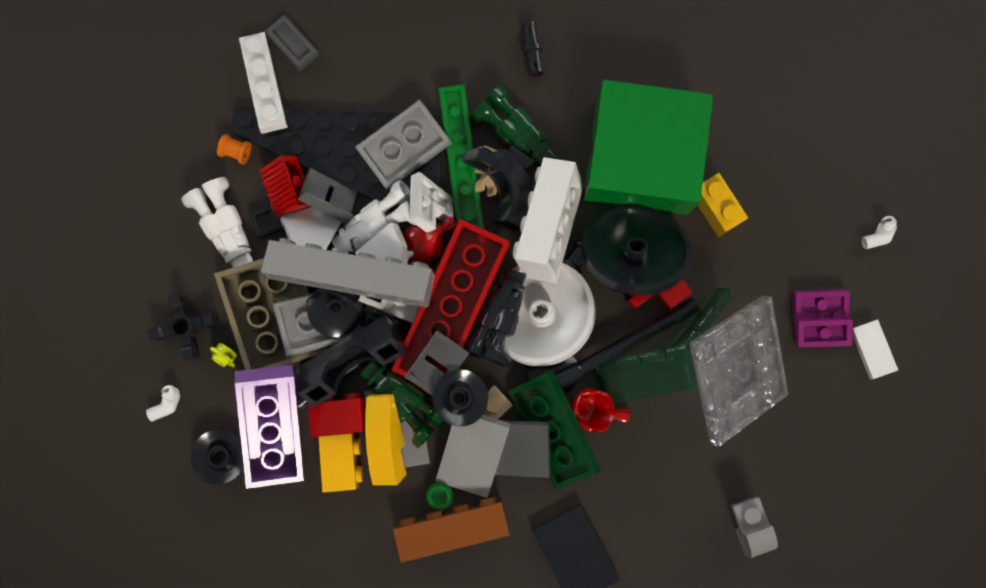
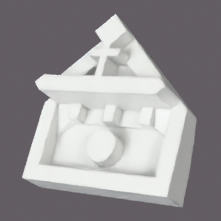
(310, 227)
(388, 243)

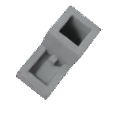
(754, 529)

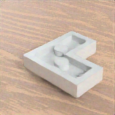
(428, 202)

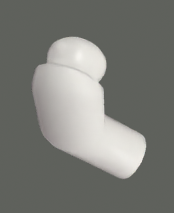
(883, 234)
(168, 404)

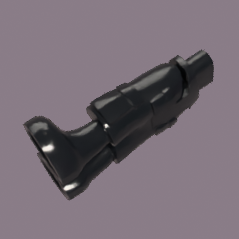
(500, 316)

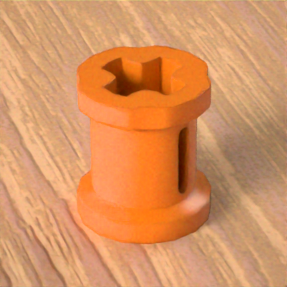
(234, 149)

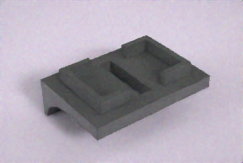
(315, 191)
(443, 351)

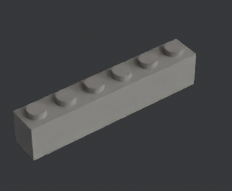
(348, 273)

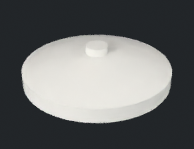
(552, 319)

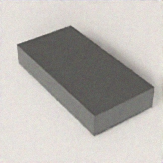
(292, 43)

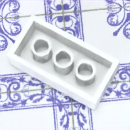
(548, 220)

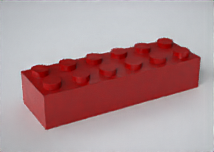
(457, 292)

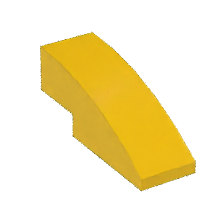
(384, 440)

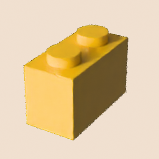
(720, 205)
(340, 462)

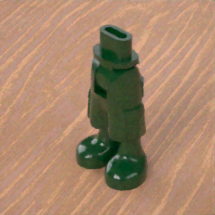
(517, 129)
(406, 396)

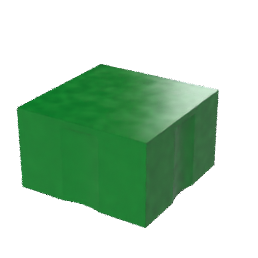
(648, 147)

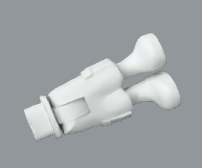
(374, 218)
(222, 227)

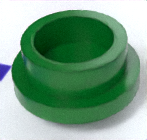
(439, 496)

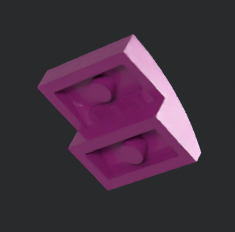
(822, 318)

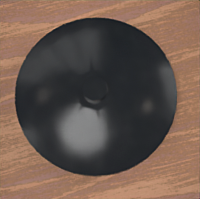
(636, 249)

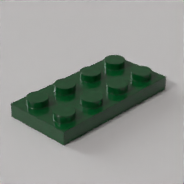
(570, 452)

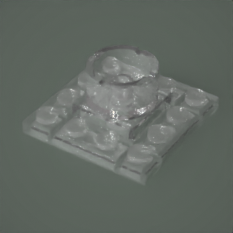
(739, 369)

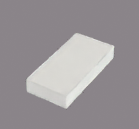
(874, 349)

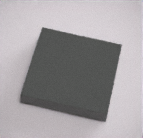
(526, 450)

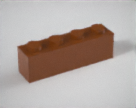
(450, 530)

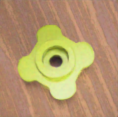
(223, 355)

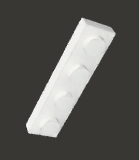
(263, 83)

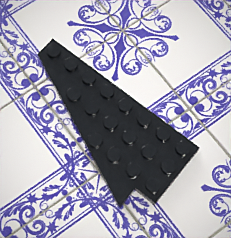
(327, 144)

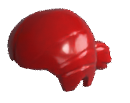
(426, 244)
(596, 410)

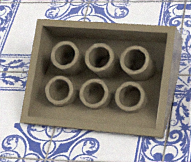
(249, 306)

